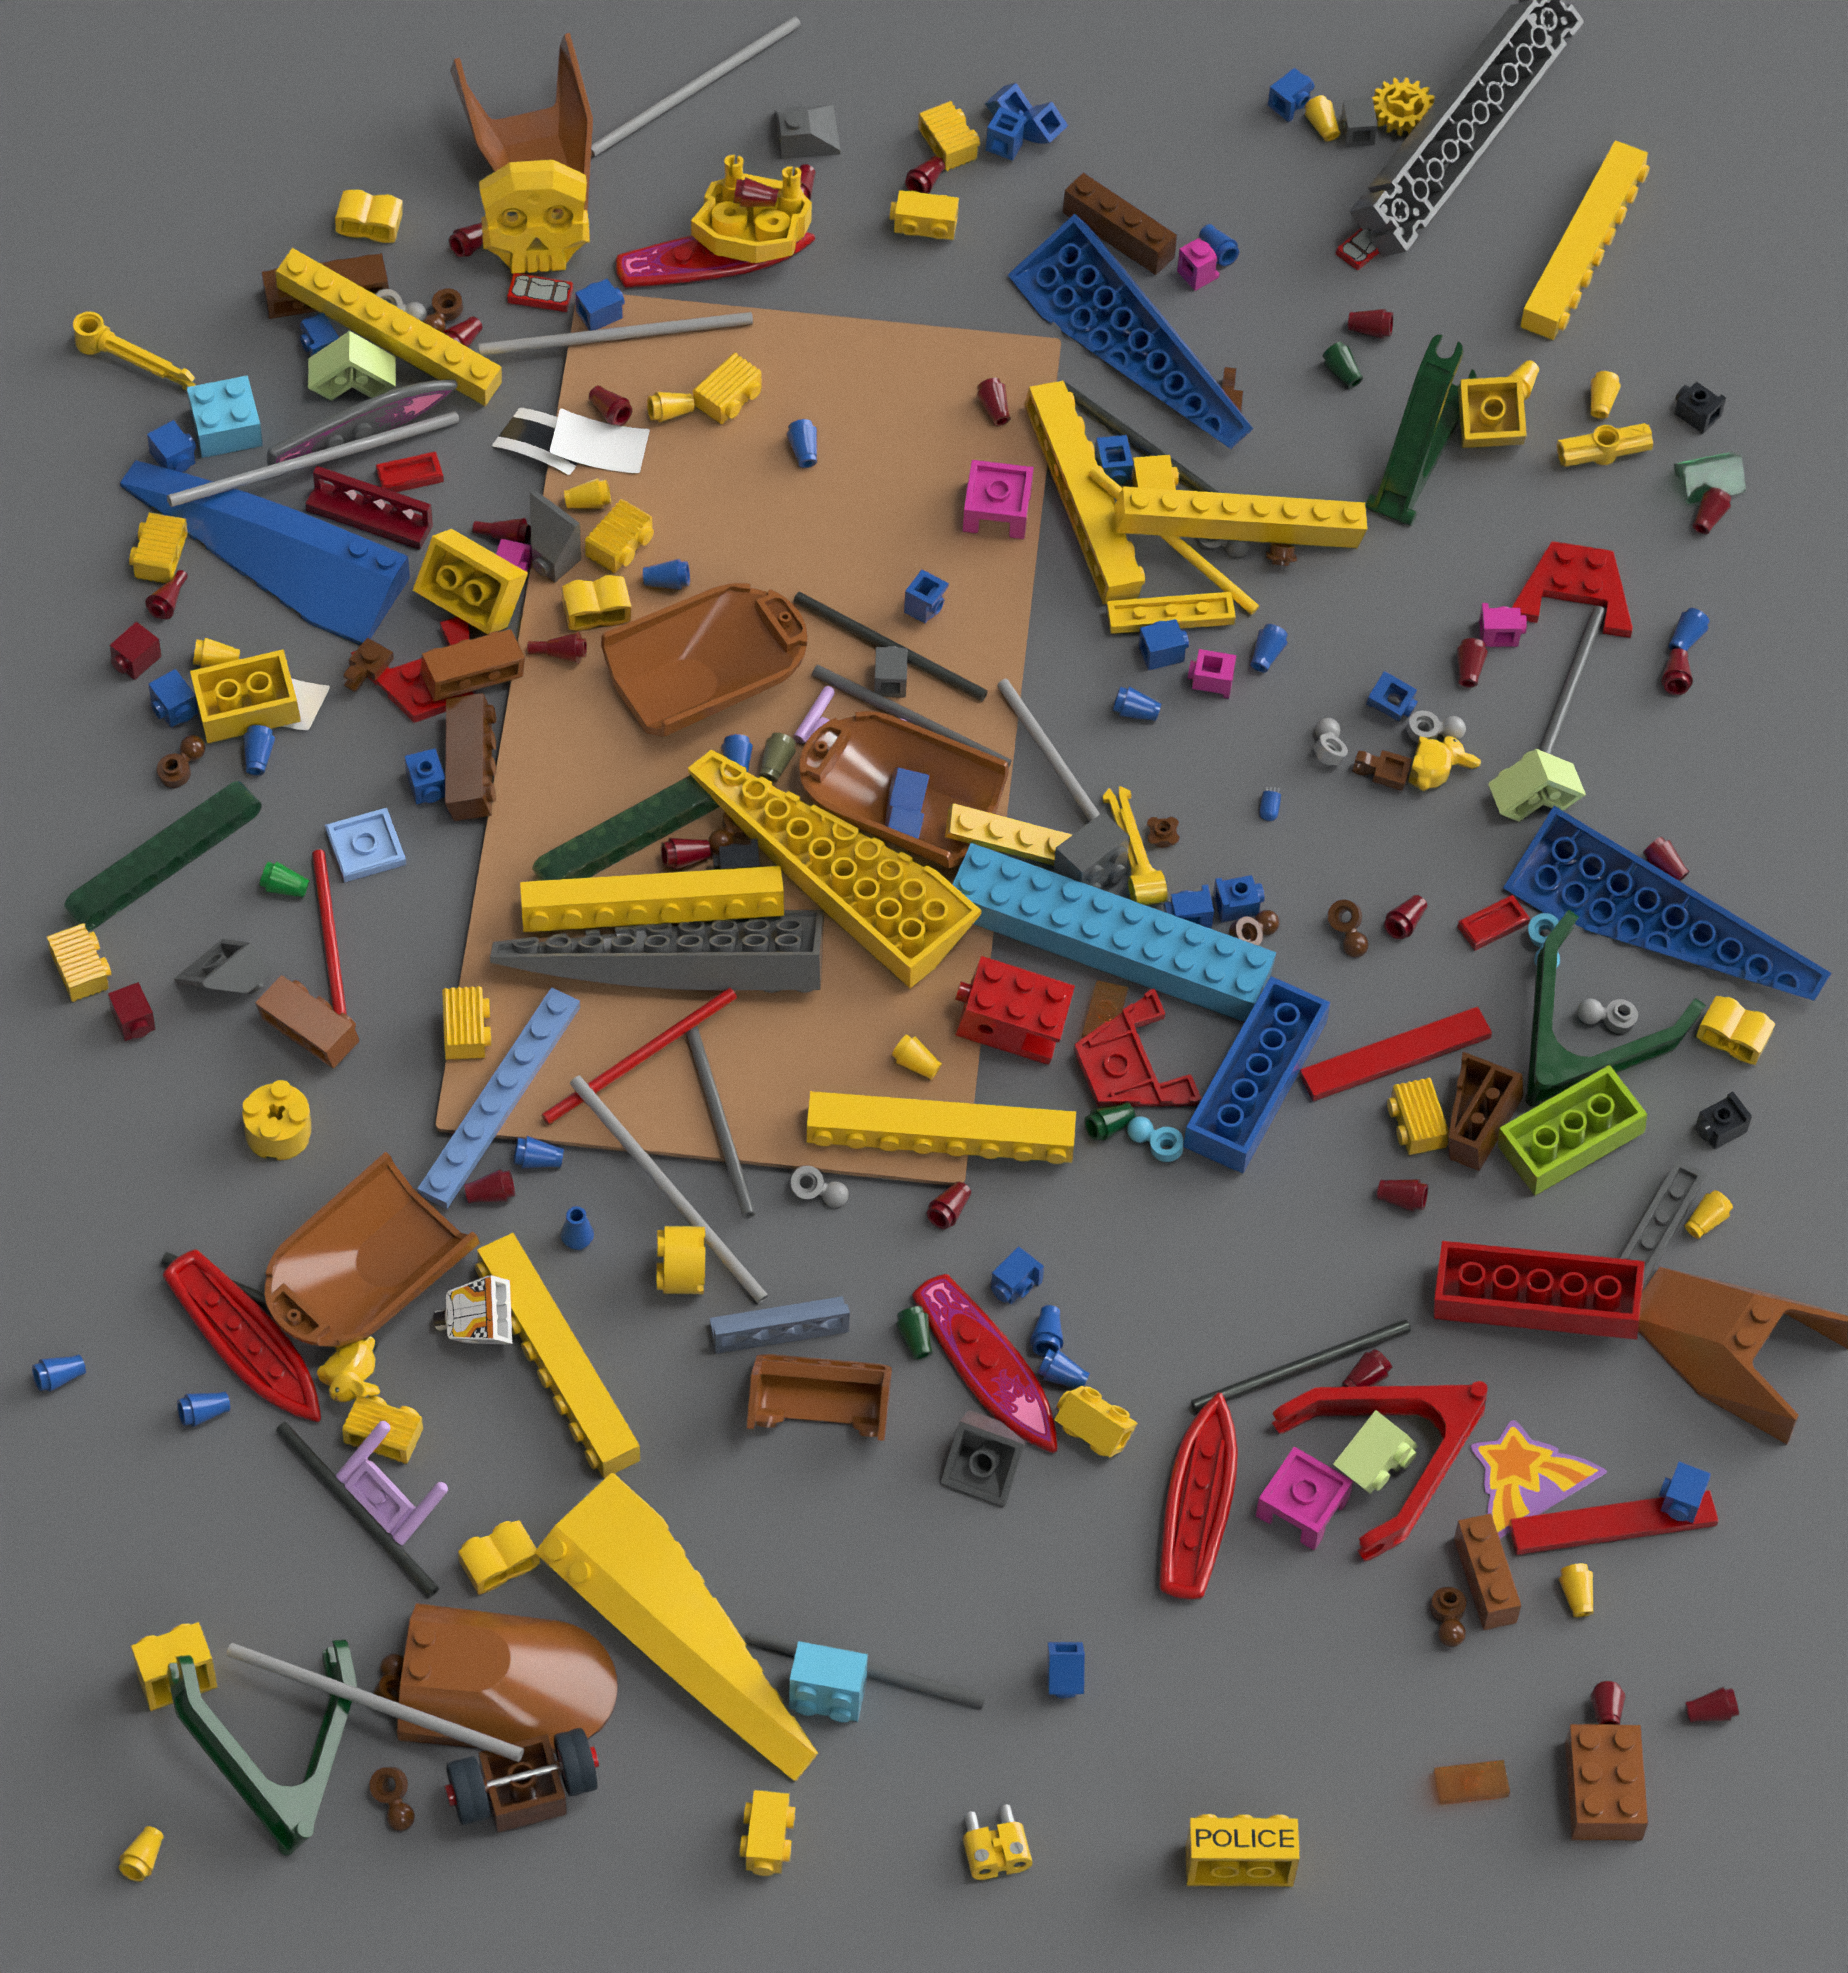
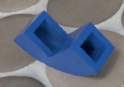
(1042, 121)
(906, 801)

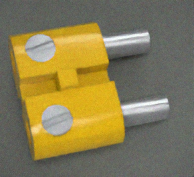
(996, 1849)

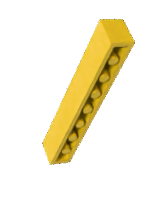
(1584, 240)
(388, 326)
(1086, 502)
(1240, 517)
(652, 898)
(941, 1127)
(560, 1359)

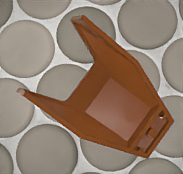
(551, 133)
(1715, 1332)

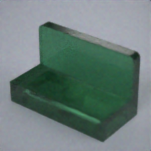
(1718, 471)

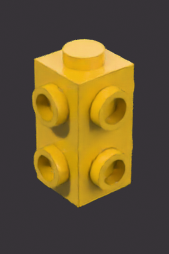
(925, 214)
(1095, 1420)
(766, 1843)

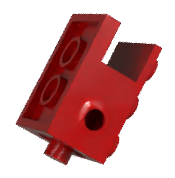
(1013, 1009)

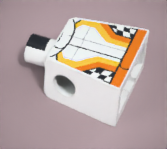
(478, 1312)

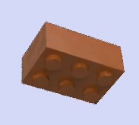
(1606, 1782)

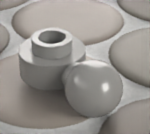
(413, 308)
(1451, 726)
(1329, 747)
(1591, 1011)
(834, 1193)

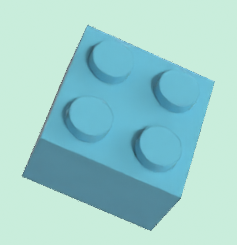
(224, 416)
(827, 1682)

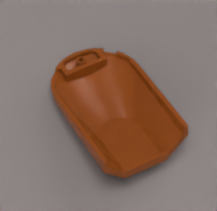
(704, 655)
(851, 769)
(361, 1259)
(503, 1676)

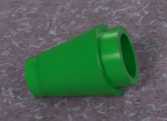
(282, 880)

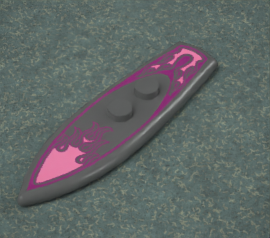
(364, 419)

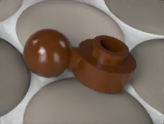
(440, 300)
(191, 749)
(725, 836)
(1252, 930)
(1355, 943)
(1451, 1631)
(389, 1684)
(400, 1814)

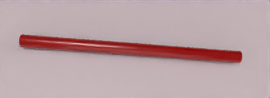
(329, 932)
(642, 1054)

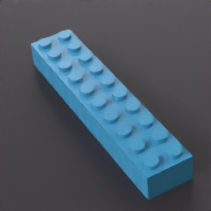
(1114, 933)

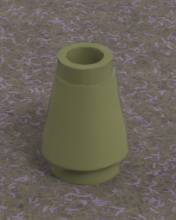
(777, 755)

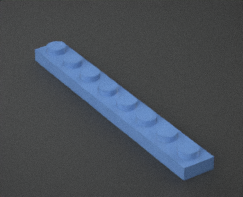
(499, 1098)

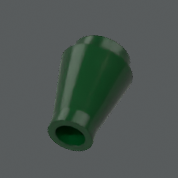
(1342, 363)
(1107, 1121)
(915, 1330)

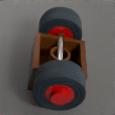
(524, 1789)

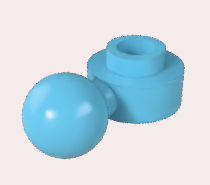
(1536, 925)
(1141, 1130)

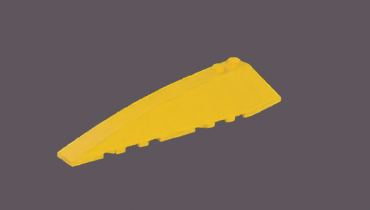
(879, 896)
(640, 1580)

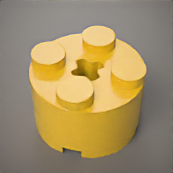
(277, 1121)
(682, 1260)

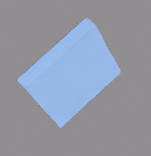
(365, 845)

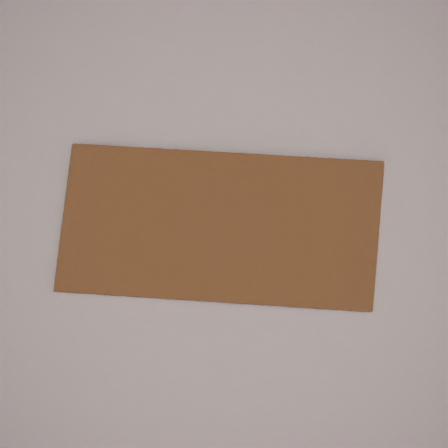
(851, 532)

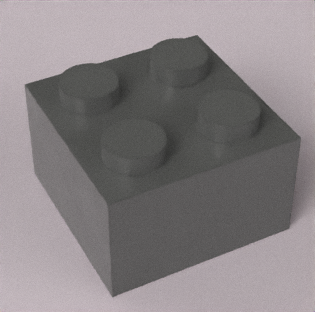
(1094, 853)

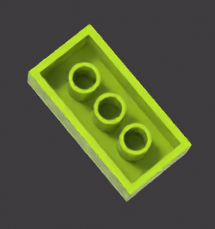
(1572, 1130)

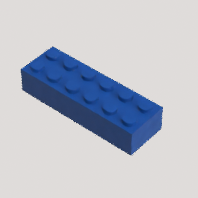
(1256, 1074)

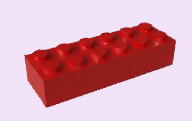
(1539, 1290)

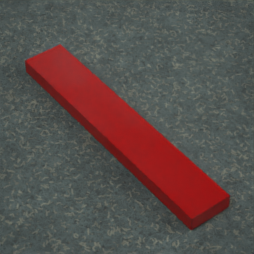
(1395, 1053)
(1603, 1524)

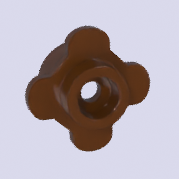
(1281, 554)
(1160, 838)

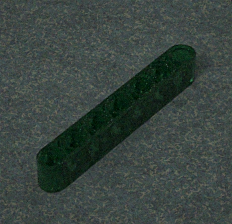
(626, 832)
(163, 855)

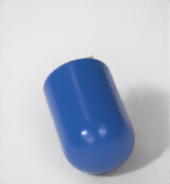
(1270, 804)

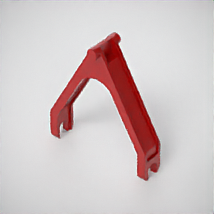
(1449, 1407)

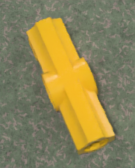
(1604, 444)

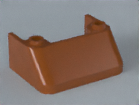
(820, 1392)

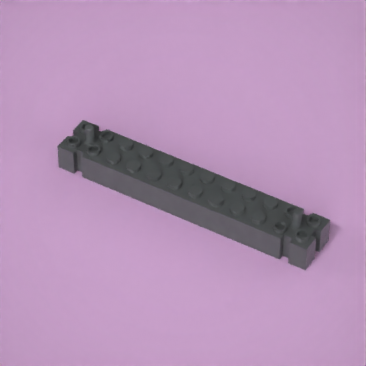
(1463, 122)

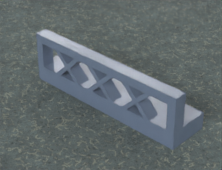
(780, 1324)

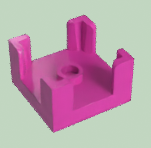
(998, 494)
(1304, 1495)

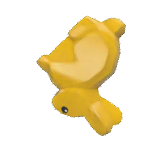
(1435, 760)
(349, 1369)

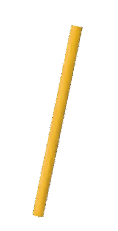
(1185, 550)

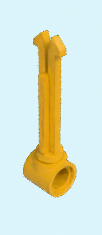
(94, 337)
(1145, 883)

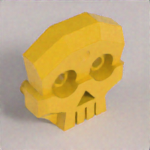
(752, 232)
(535, 235)

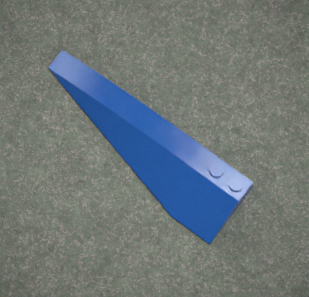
(1101, 307)
(307, 563)
(1643, 906)

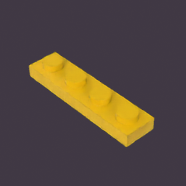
(1188, 610)
(1003, 834)

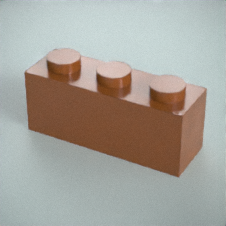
(472, 664)
(308, 1021)
(1487, 1571)

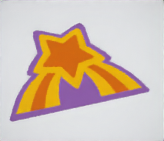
(1528, 1475)

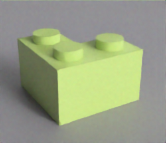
(349, 364)
(1536, 782)
(1374, 1452)

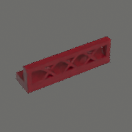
(369, 510)

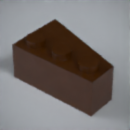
(1482, 1105)

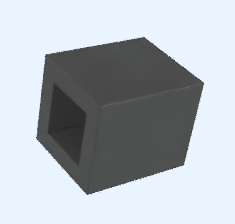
(1358, 122)
(891, 671)

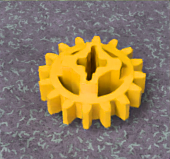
(1401, 105)

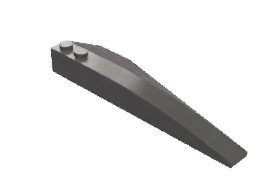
(695, 955)

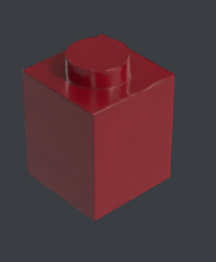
(135, 651)
(131, 1011)

